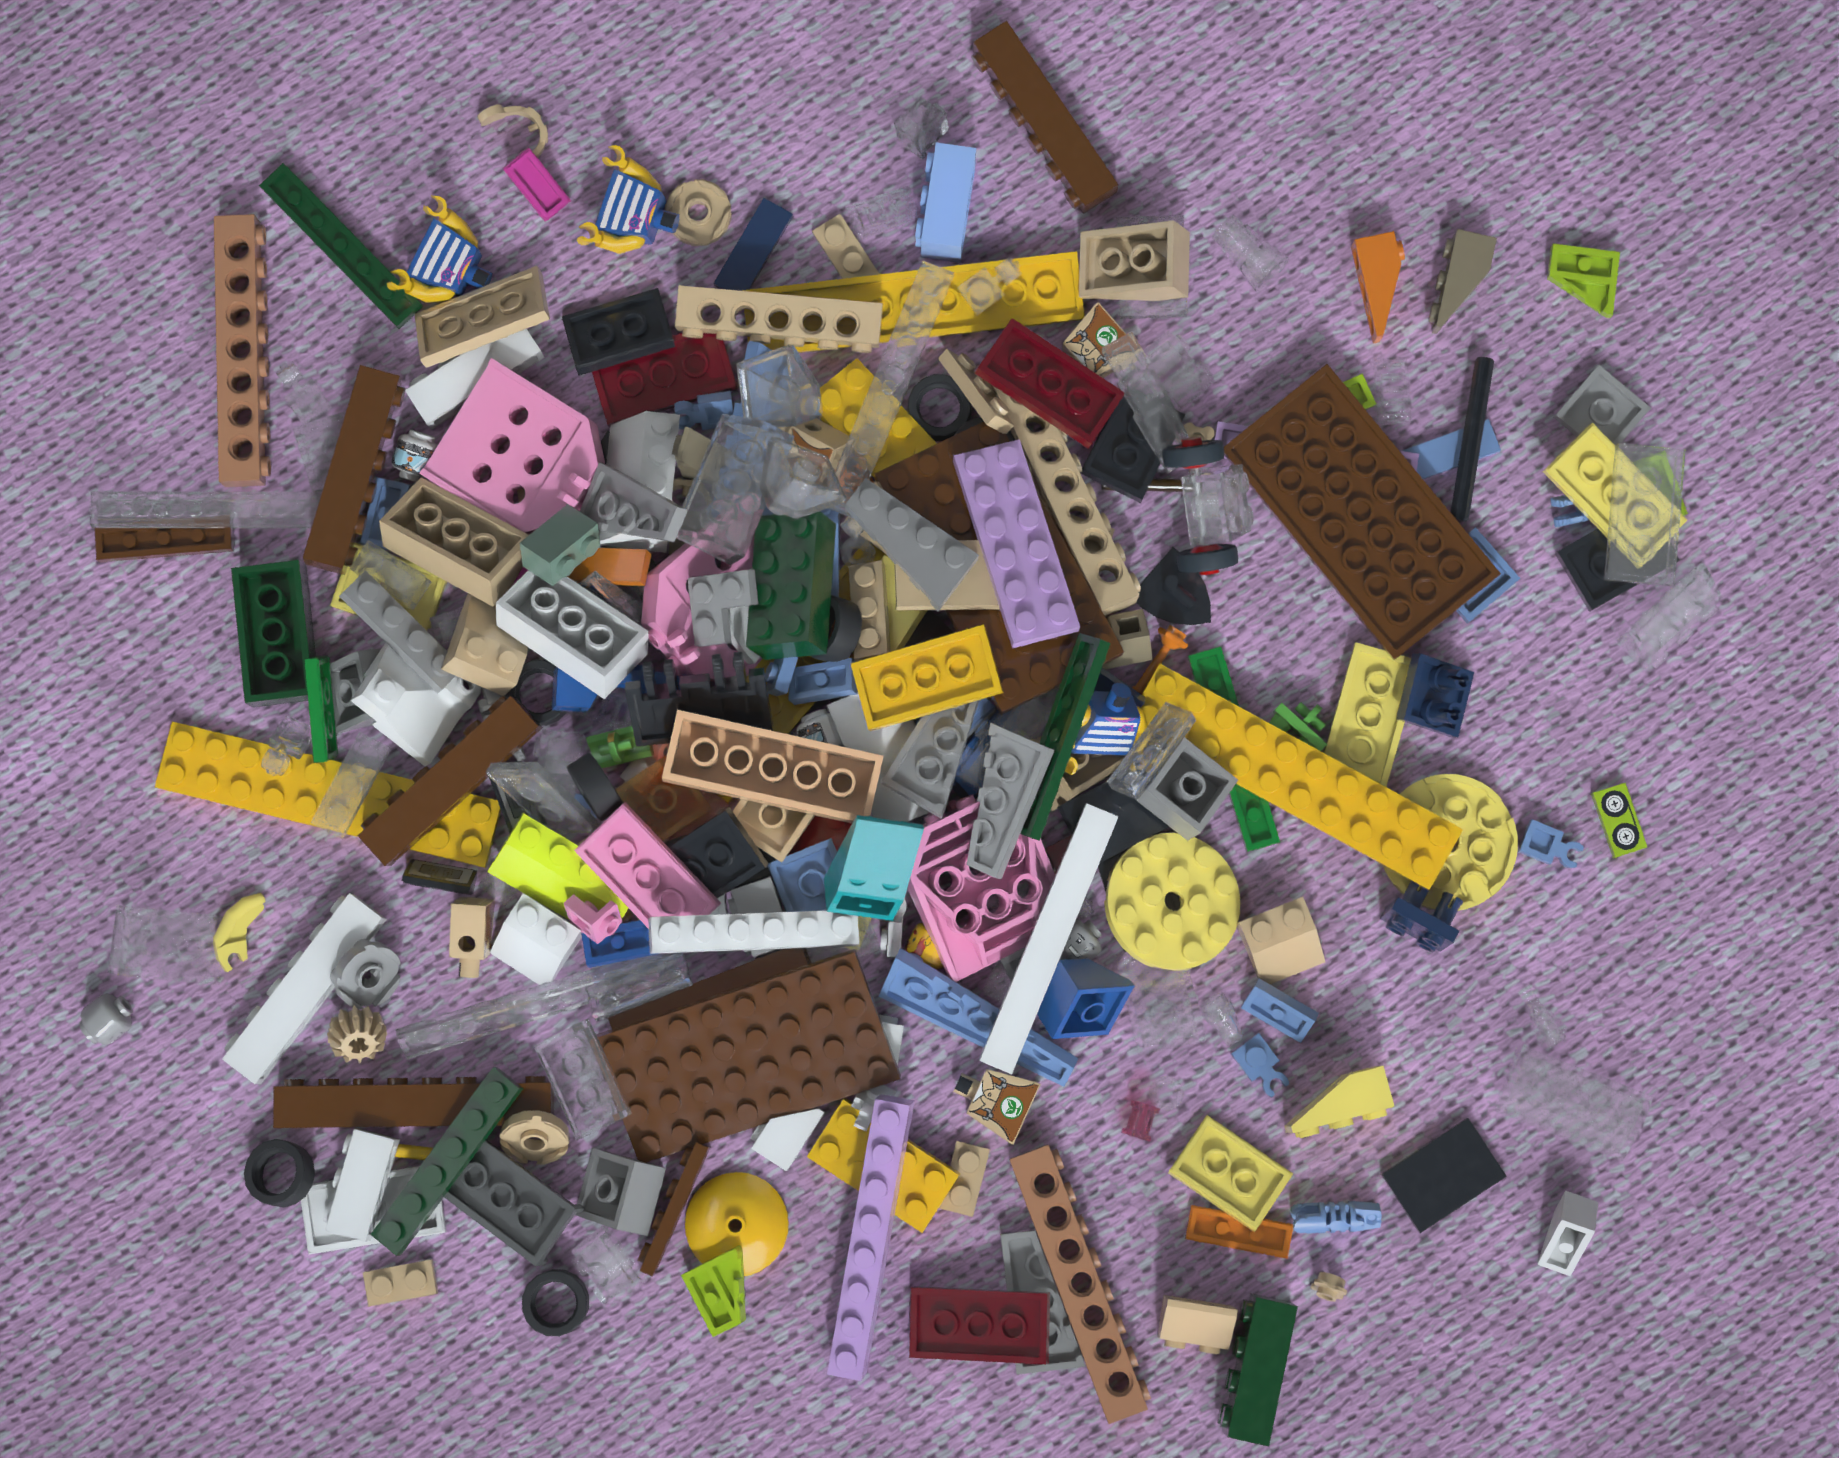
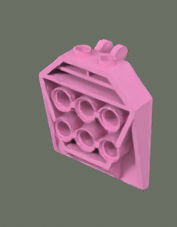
(491, 417)
(668, 611)
(987, 934)

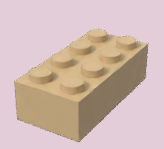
(454, 541)

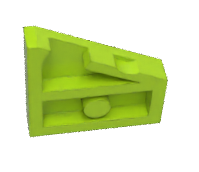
(1586, 275)
(719, 1290)

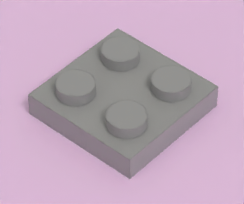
(1606, 404)

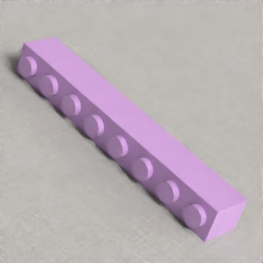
(870, 1237)

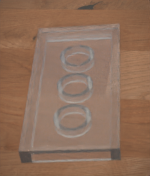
(1645, 514)

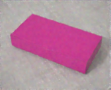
(536, 184)

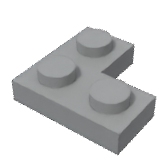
(710, 602)

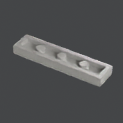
(398, 630)

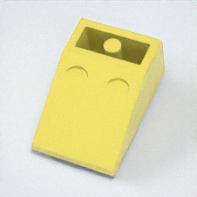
(1349, 1096)

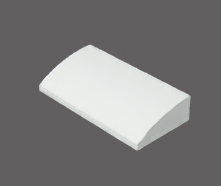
(888, 741)

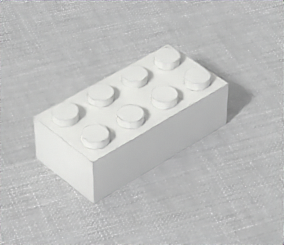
(573, 630)

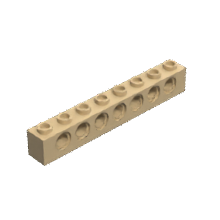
(1109, 595)

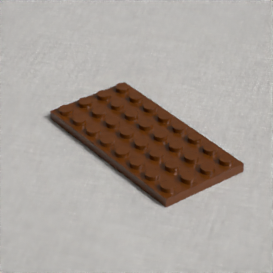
(932, 489)
(1360, 512)
(749, 1056)

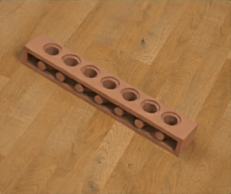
(229, 234)
(1115, 1403)

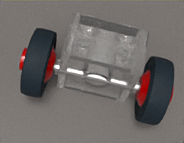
(1213, 505)

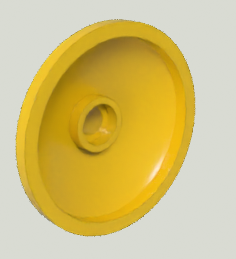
(741, 1198)

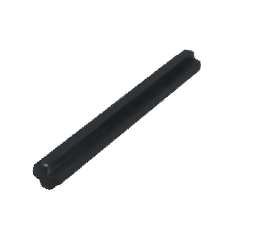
(1472, 438)

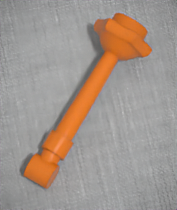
(1171, 639)

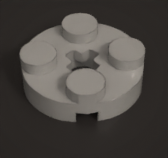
(358, 960)

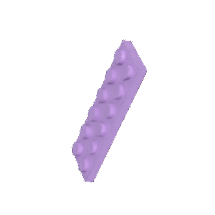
(1016, 543)

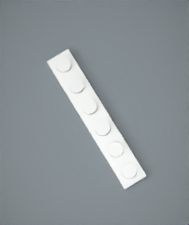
(752, 931)

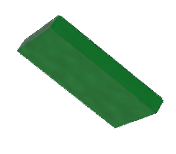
(321, 708)

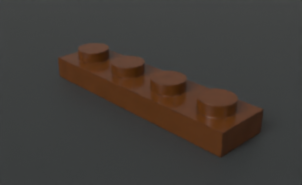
(146, 543)
(666, 1221)

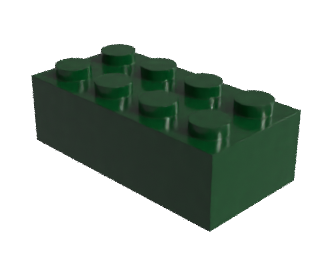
(792, 586)
(273, 631)
(1258, 1369)

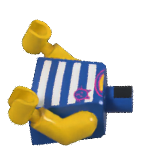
(630, 209)
(444, 259)
(1109, 725)

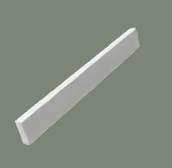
(1048, 938)

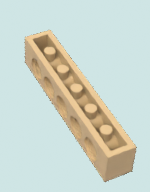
(694, 300)

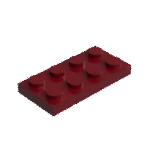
(665, 378)
(1049, 383)
(979, 1325)

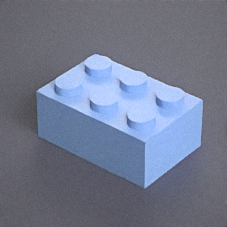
(946, 202)

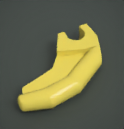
(232, 930)

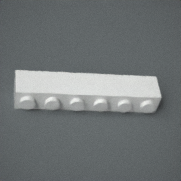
(302, 991)

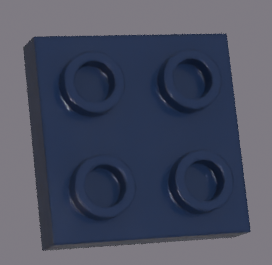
(1435, 695)
(1431, 931)

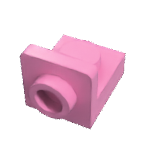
(592, 922)

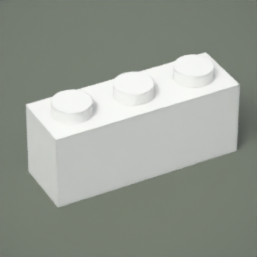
(360, 1184)

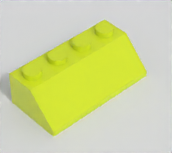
(549, 868)

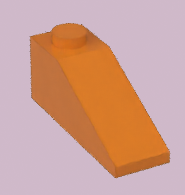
(1377, 269)

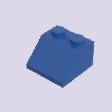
(1083, 999)

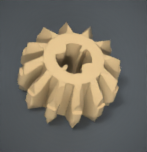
(357, 1034)

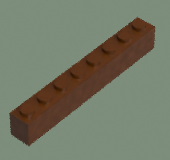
(391, 1104)

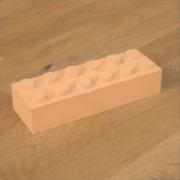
(771, 767)

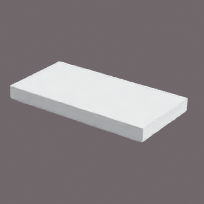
(322, 1192)

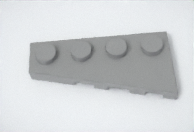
(630, 507)
(918, 546)
(931, 758)
(1008, 791)
(1028, 1271)

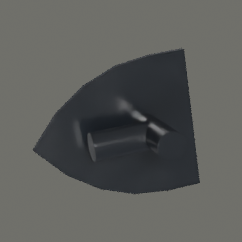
(1175, 594)

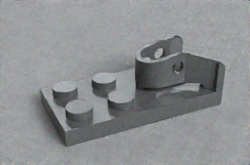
(512, 1203)

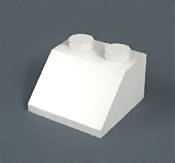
(535, 940)

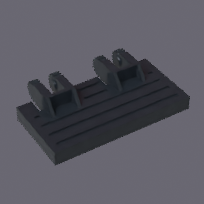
(730, 700)

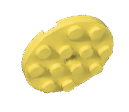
(1483, 850)
(1138, 907)

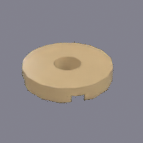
(713, 225)
(521, 1126)

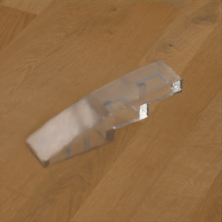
(1145, 394)

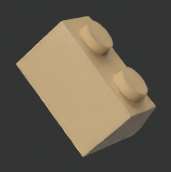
(1282, 941)
(1196, 1323)

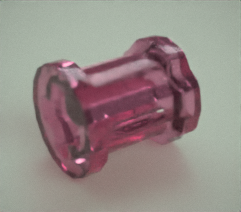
(1140, 1120)

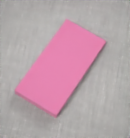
(644, 869)

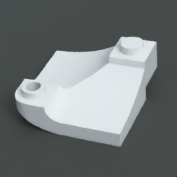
(409, 708)

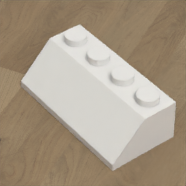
(643, 451)

